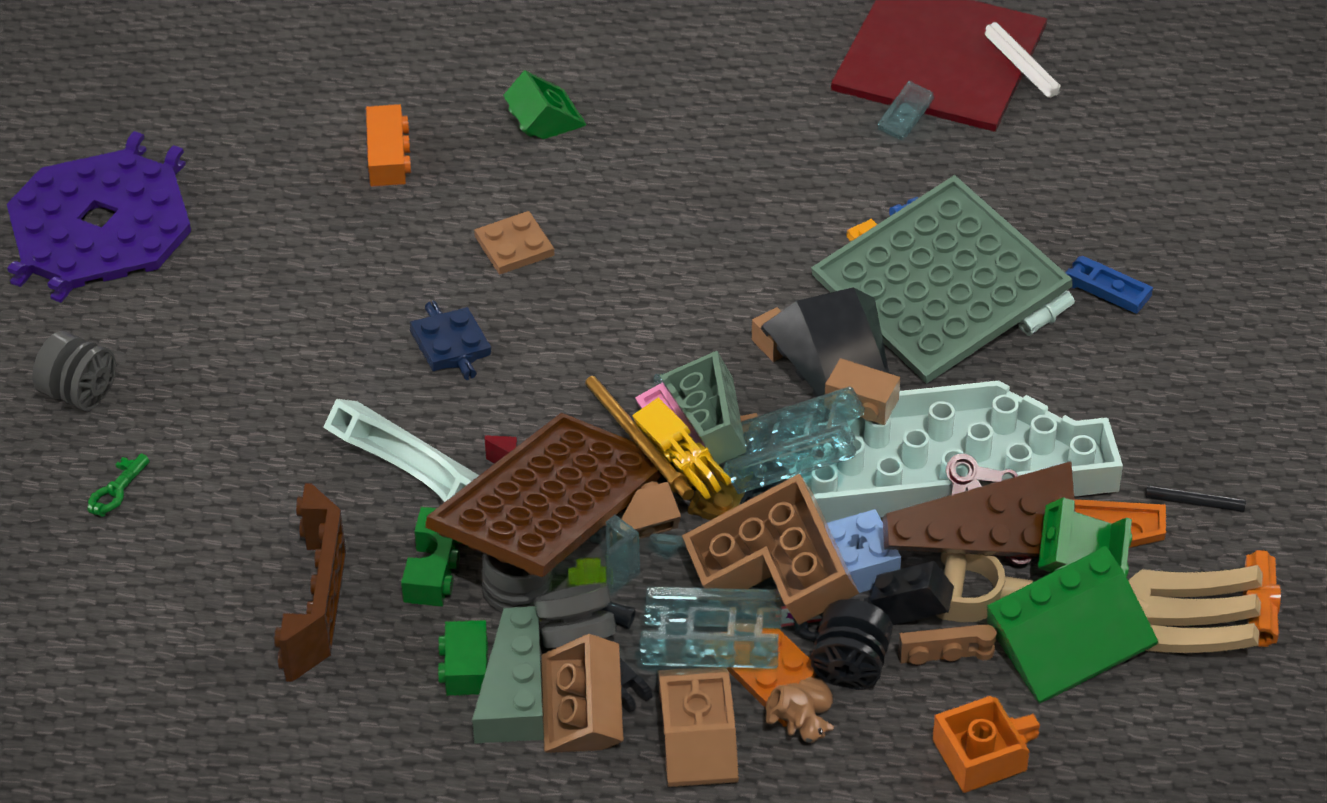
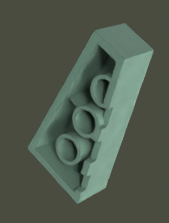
(710, 404)
(512, 686)

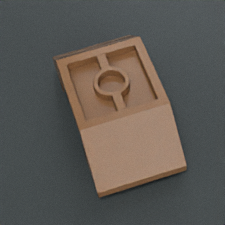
(698, 726)

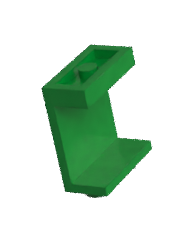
(1074, 535)

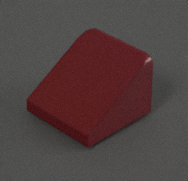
(499, 446)

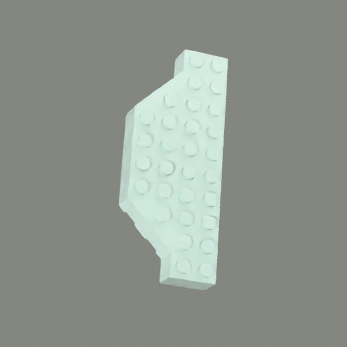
(909, 454)

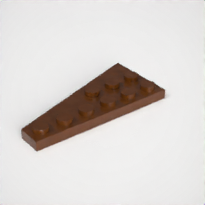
(985, 520)

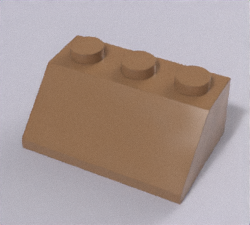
(582, 696)

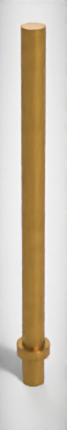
(676, 480)

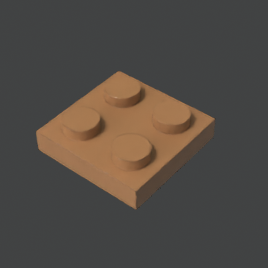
(514, 242)

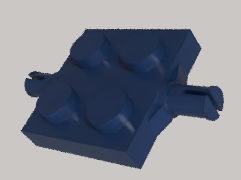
(450, 339)

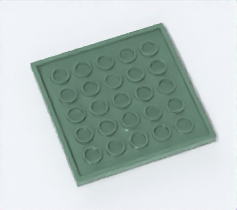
(944, 277)

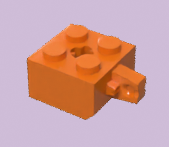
(983, 742)

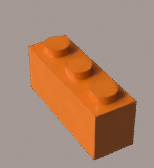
(387, 145)

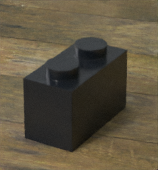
(913, 593)

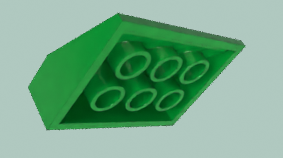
(1071, 625)

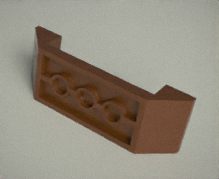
(308, 637)

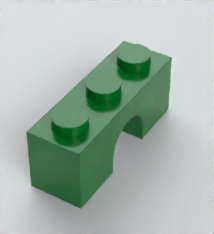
(430, 578)

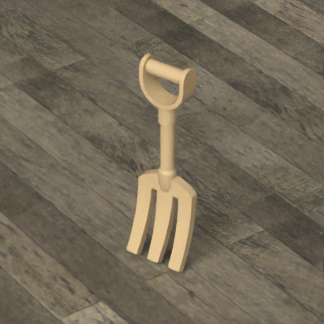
(1152, 592)

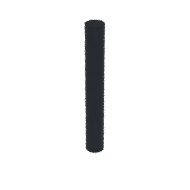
(1195, 498)

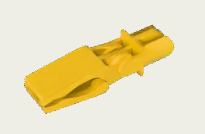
(677, 446)

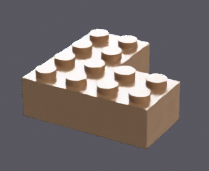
(779, 538)

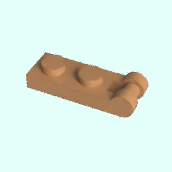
(947, 644)

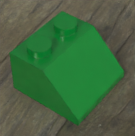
(542, 107)

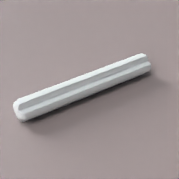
(1022, 60)

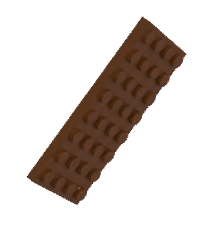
(546, 495)

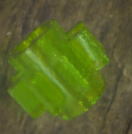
(587, 571)

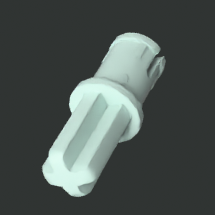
(1046, 314)

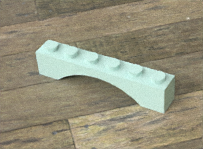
(385, 439)

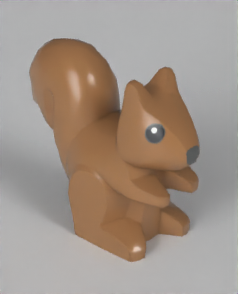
(798, 707)

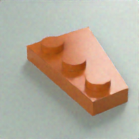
(1147, 519)

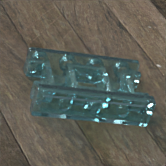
(796, 440)
(682, 609)

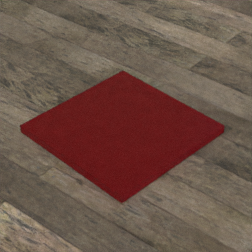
(941, 50)

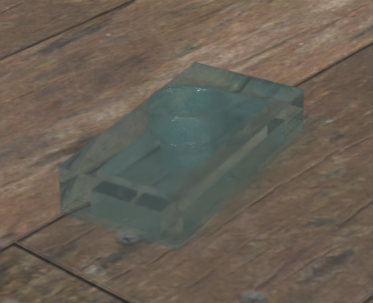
(905, 111)

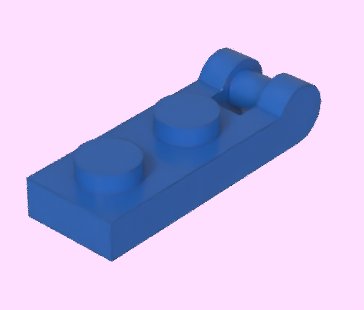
(1109, 284)

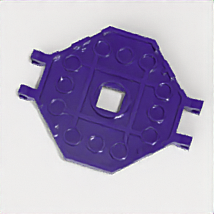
(67, 250)

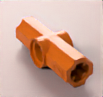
(1269, 596)

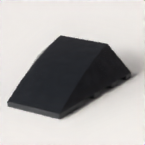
(828, 328)

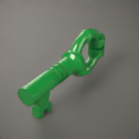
(116, 488)

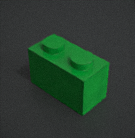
(465, 657)

